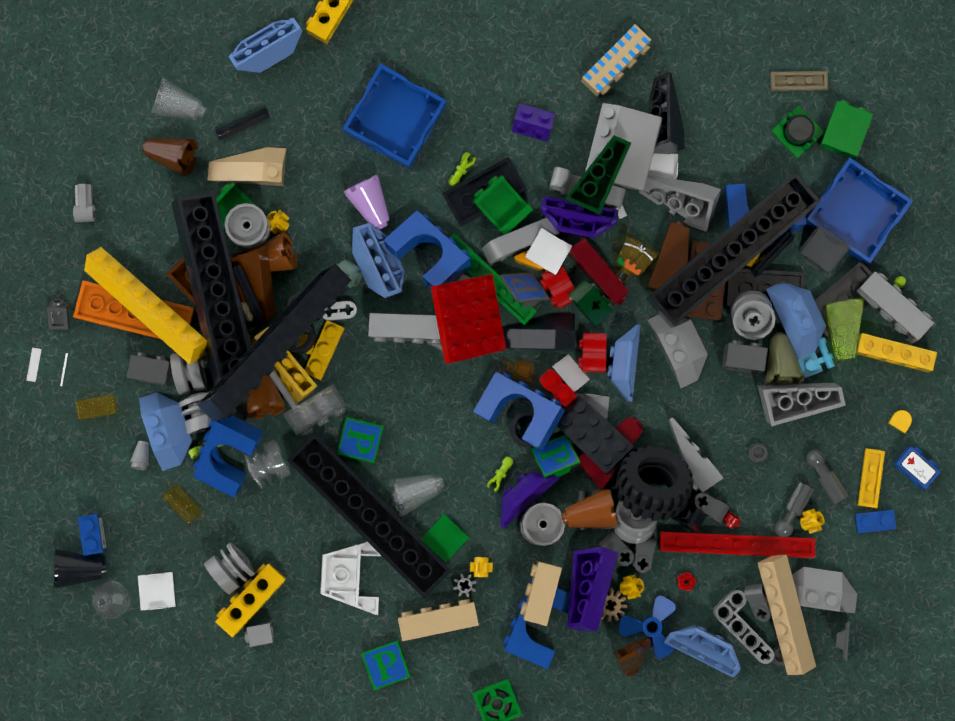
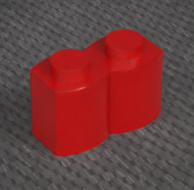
(558, 287)
(593, 353)
(553, 383)

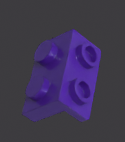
(533, 122)

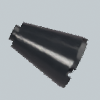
(76, 569)

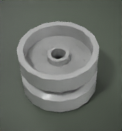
(257, 232)
(752, 315)
(187, 374)
(530, 523)
(632, 527)

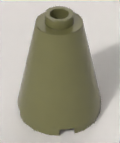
(782, 362)

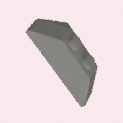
(681, 348)
(824, 590)

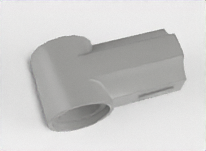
(84, 206)

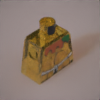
(634, 258)

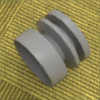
(199, 419)
(229, 568)

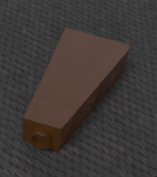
(672, 255)
(257, 269)

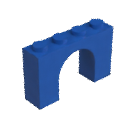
(737, 206)
(419, 230)
(503, 389)
(211, 467)
(522, 645)

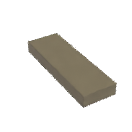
(799, 81)

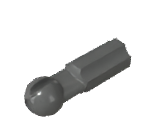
(827, 478)
(794, 508)

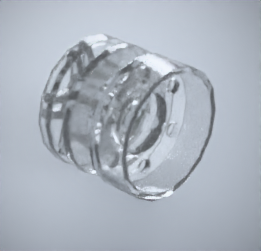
(267, 464)

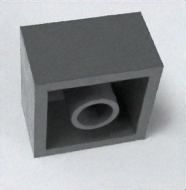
(744, 357)
(150, 370)

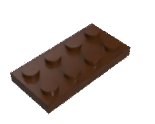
(712, 306)

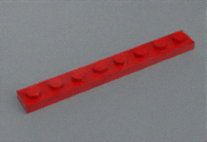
(737, 544)

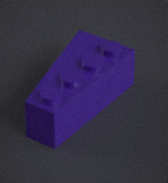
(589, 587)

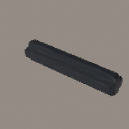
(242, 123)
(773, 253)
(248, 292)

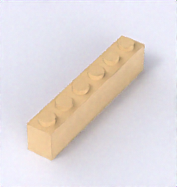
(787, 615)

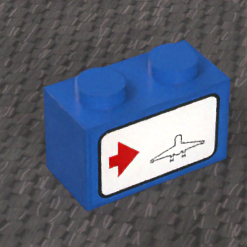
(916, 467)
(92, 534)

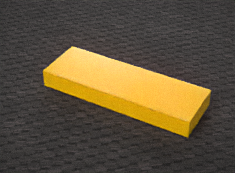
(871, 478)

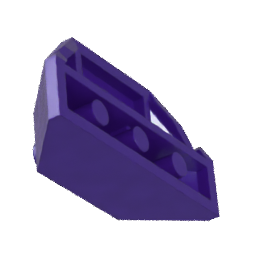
(576, 219)
(523, 494)

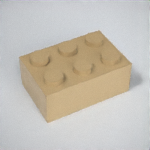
(541, 593)

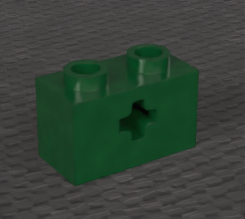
(590, 302)

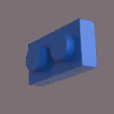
(875, 521)

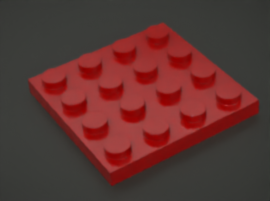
(468, 318)

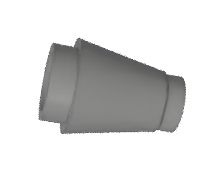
(140, 457)

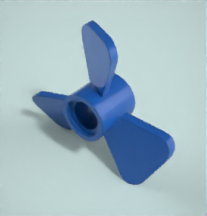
(662, 608)

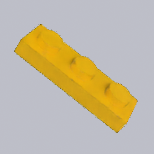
(324, 350)

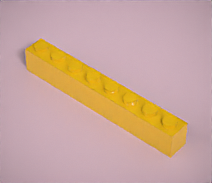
(145, 305)

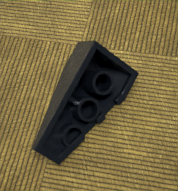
(666, 106)
(547, 333)

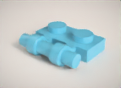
(811, 364)

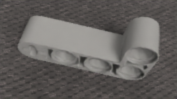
(564, 181)
(516, 241)
(745, 629)

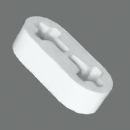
(341, 315)

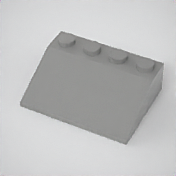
(632, 126)

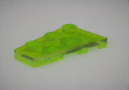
(844, 327)

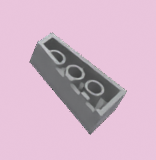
(895, 307)
(404, 328)
(794, 401)

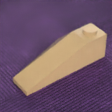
(259, 166)

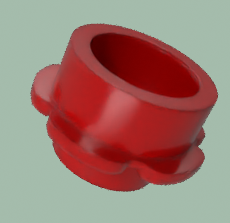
(731, 520)
(681, 581)

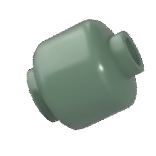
(352, 271)

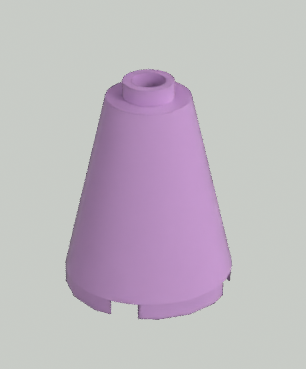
(369, 201)

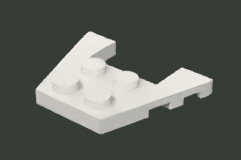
(342, 574)

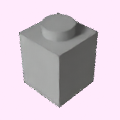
(259, 634)

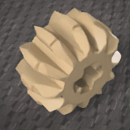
(617, 606)

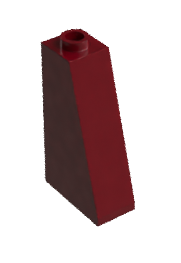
(598, 272)
(631, 431)

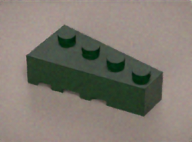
(596, 183)

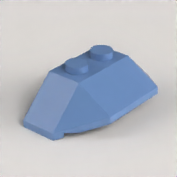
(267, 46)
(378, 266)
(798, 316)
(624, 363)
(165, 429)
(706, 648)

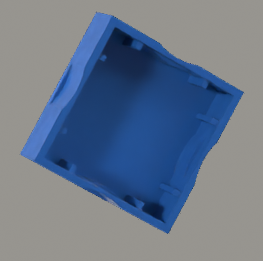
(395, 116)
(859, 210)

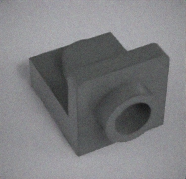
(58, 315)

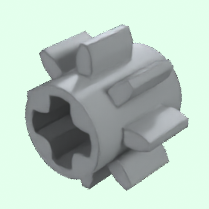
(469, 583)

